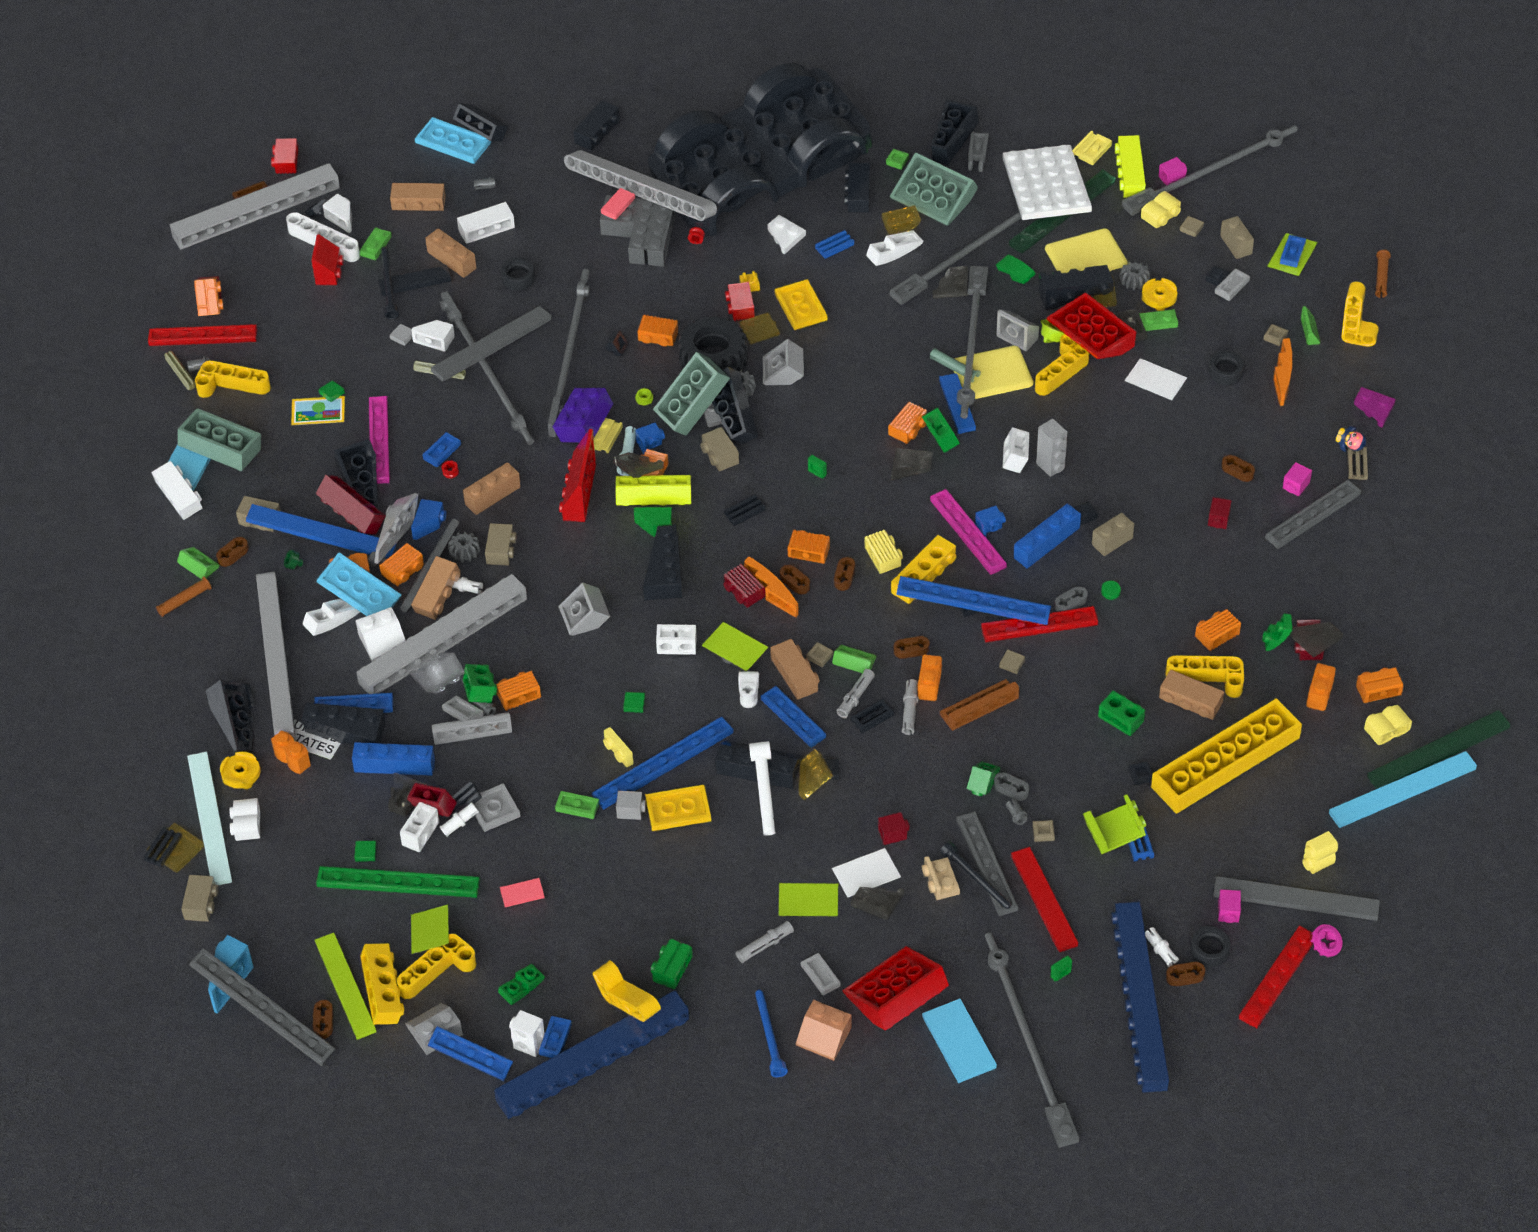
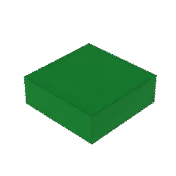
(331, 391)
(817, 466)
(634, 702)
(365, 851)
(1061, 968)

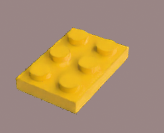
(800, 304)
(678, 807)

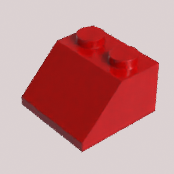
(326, 262)

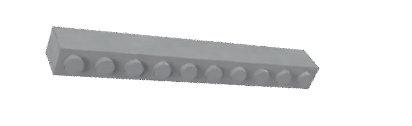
(254, 206)
(442, 635)

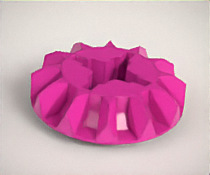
(1330, 934)

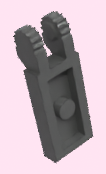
(978, 150)

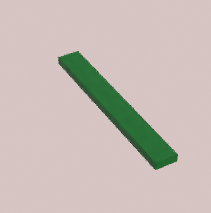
(398, 881)

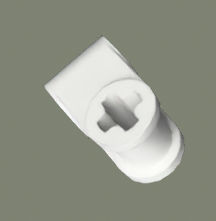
(748, 688)

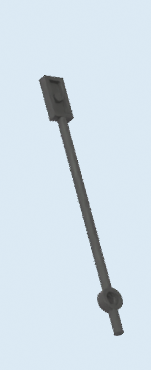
(1136, 202)
(917, 284)
(977, 288)
(582, 291)
(454, 315)
(1057, 1114)

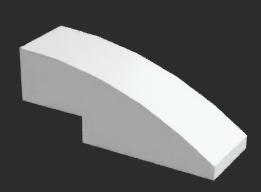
(893, 247)
(329, 616)

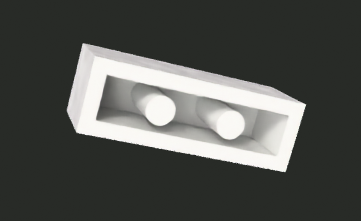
(485, 222)
(177, 489)

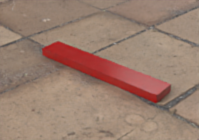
(202, 335)
(1057, 622)
(1044, 899)

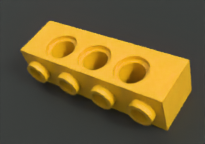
(927, 564)
(381, 984)

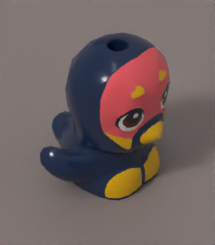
(1348, 437)

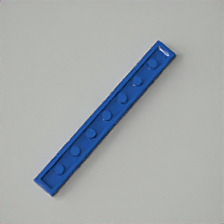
(314, 530)
(973, 600)
(664, 761)

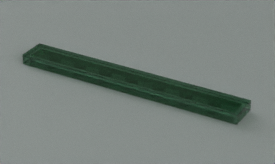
(1045, 225)
(1439, 749)

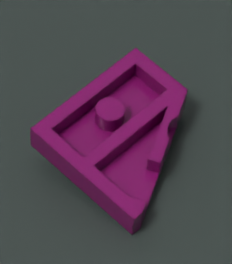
(1374, 405)

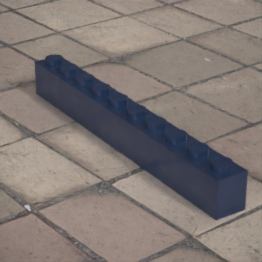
(1140, 997)
(588, 1057)

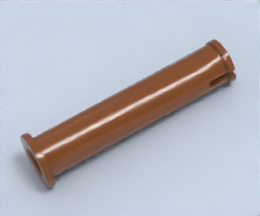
(1382, 273)
(183, 596)

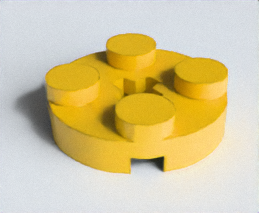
(1156, 301)
(240, 779)

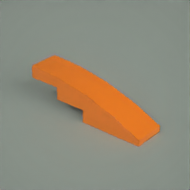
(1283, 371)
(775, 590)

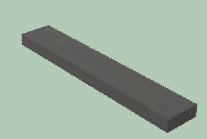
(1313, 514)
(436, 552)
(985, 859)

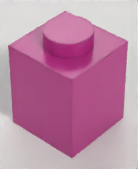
(1172, 171)
(1297, 479)
(1229, 906)

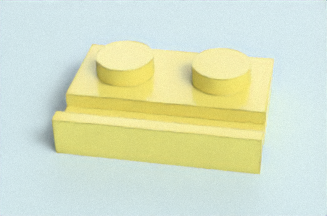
(1092, 147)
(607, 435)

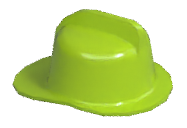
(1050, 332)

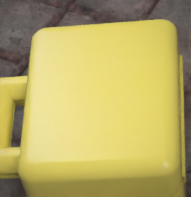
(1085, 251)
(1000, 371)

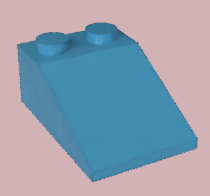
(236, 957)

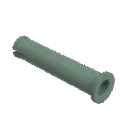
(951, 363)

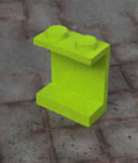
(1116, 826)

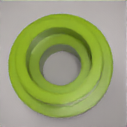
(644, 397)

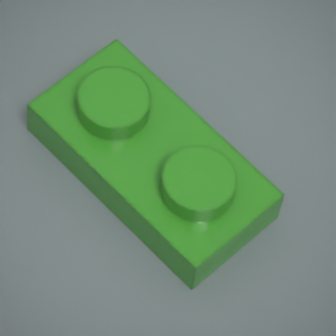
(374, 243)
(1159, 320)
(577, 805)

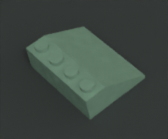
(934, 189)

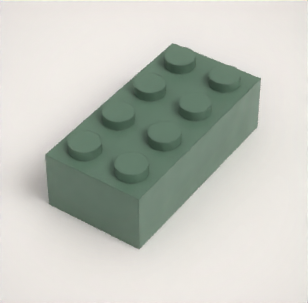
(691, 393)
(219, 439)

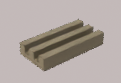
(1357, 457)

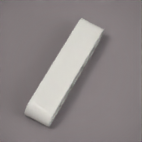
(307, 229)

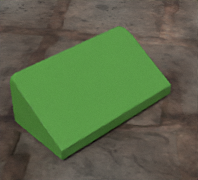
(1309, 327)
(197, 562)
(853, 658)

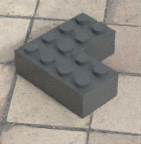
(647, 226)

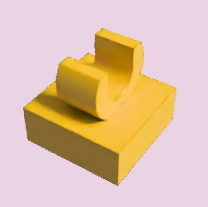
(752, 279)

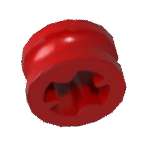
(696, 235)
(450, 474)

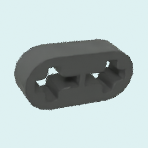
(1070, 599)
(1011, 786)

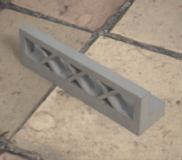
(471, 729)

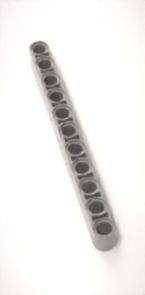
(640, 185)
(275, 653)

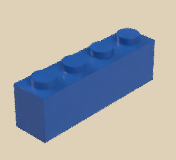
(1047, 535)
(393, 758)

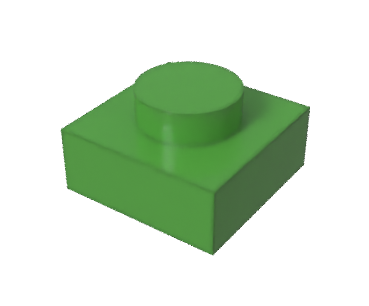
(897, 159)

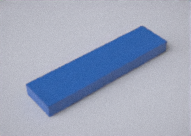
(950, 386)
(374, 701)
(793, 716)
(470, 1053)

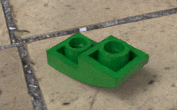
(1017, 269)
(1277, 633)
(522, 984)

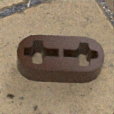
(1239, 468)
(232, 551)
(847, 574)
(792, 581)
(911, 647)
(1185, 974)
(318, 1019)

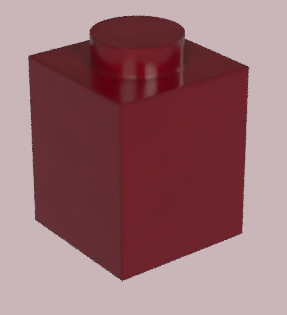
(1219, 513)
(893, 828)

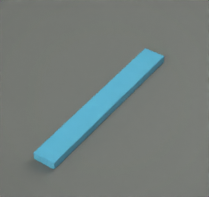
(1402, 789)

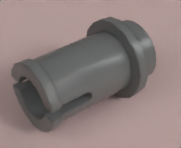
(484, 183)
(194, 365)
(488, 708)
(1018, 815)

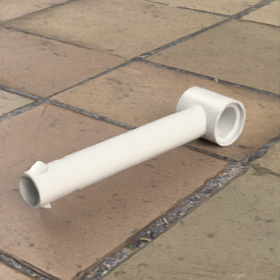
(760, 753)

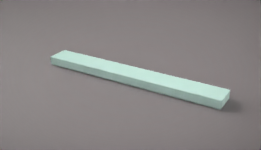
(209, 818)

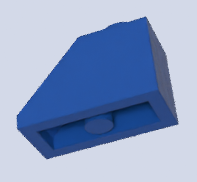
(427, 518)

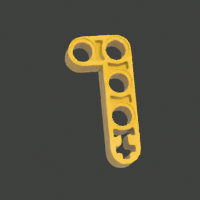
(1354, 329)
(1071, 361)
(232, 377)
(1211, 669)
(412, 982)
(624, 994)

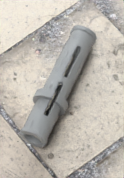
(852, 698)
(910, 700)
(770, 938)

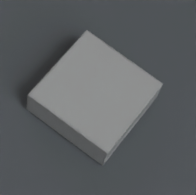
(401, 335)

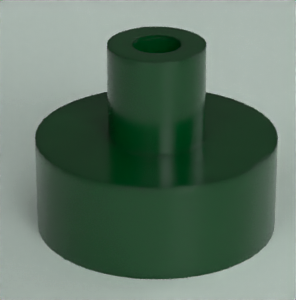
(292, 559)

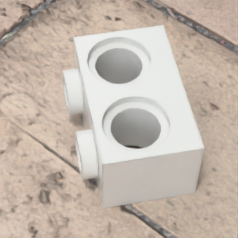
(1016, 450)
(676, 639)
(419, 827)
(527, 1033)

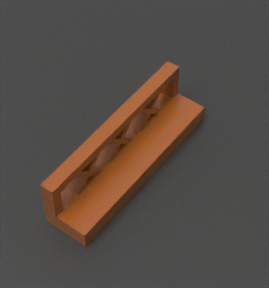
(980, 704)

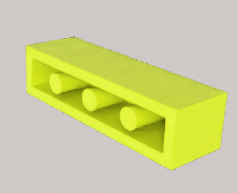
(1131, 165)
(653, 490)

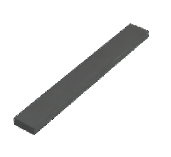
(491, 343)
(1300, 898)
(262, 1006)

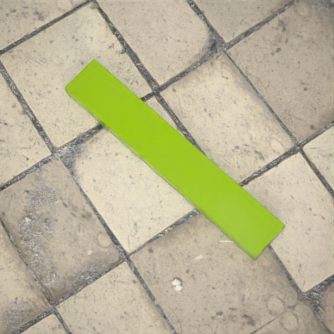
(345, 986)

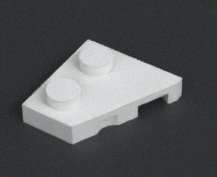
(785, 233)

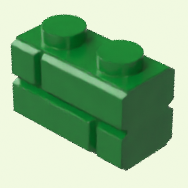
(671, 964)

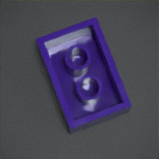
(582, 411)

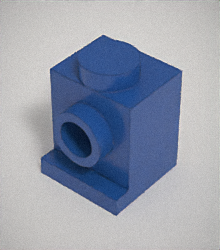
(649, 437)
(989, 520)

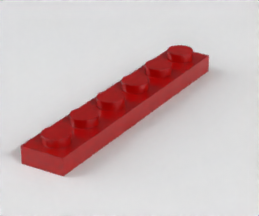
(1277, 977)

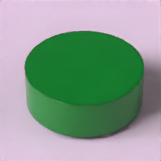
(1110, 590)

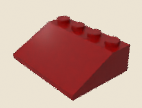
(1094, 327)
(579, 480)
(897, 987)

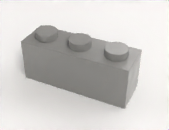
(1051, 447)

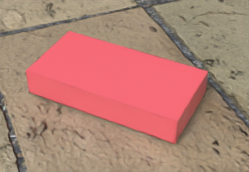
(618, 203)
(522, 892)

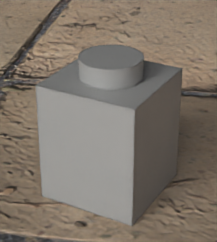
(630, 805)

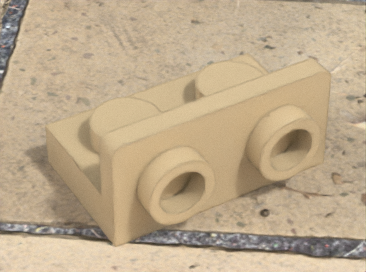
(941, 878)

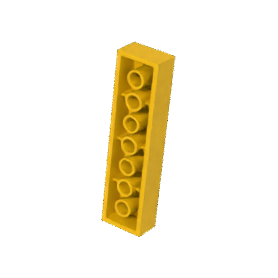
(1226, 755)

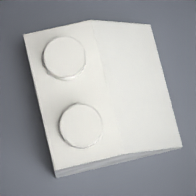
(380, 632)

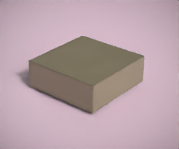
(1191, 226)
(1275, 335)
(819, 654)
(1012, 661)
(1043, 831)

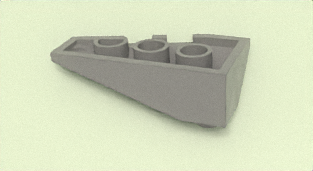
(397, 522)

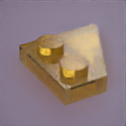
(901, 220)
(813, 774)

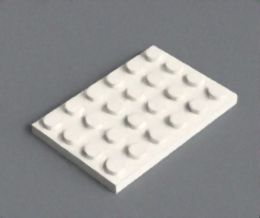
(1046, 182)

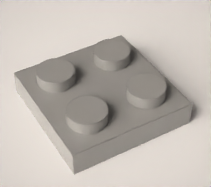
(495, 808)

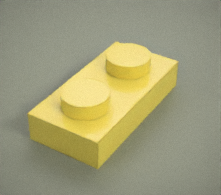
(621, 751)

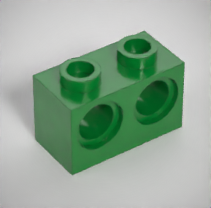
(940, 430)
(479, 683)
(1121, 713)

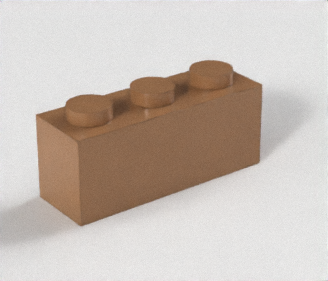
(418, 196)
(451, 253)
(491, 488)
(436, 588)
(794, 669)
(1191, 694)

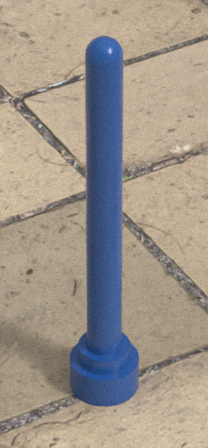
(778, 1066)

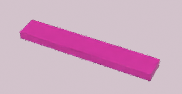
(380, 436)
(968, 532)

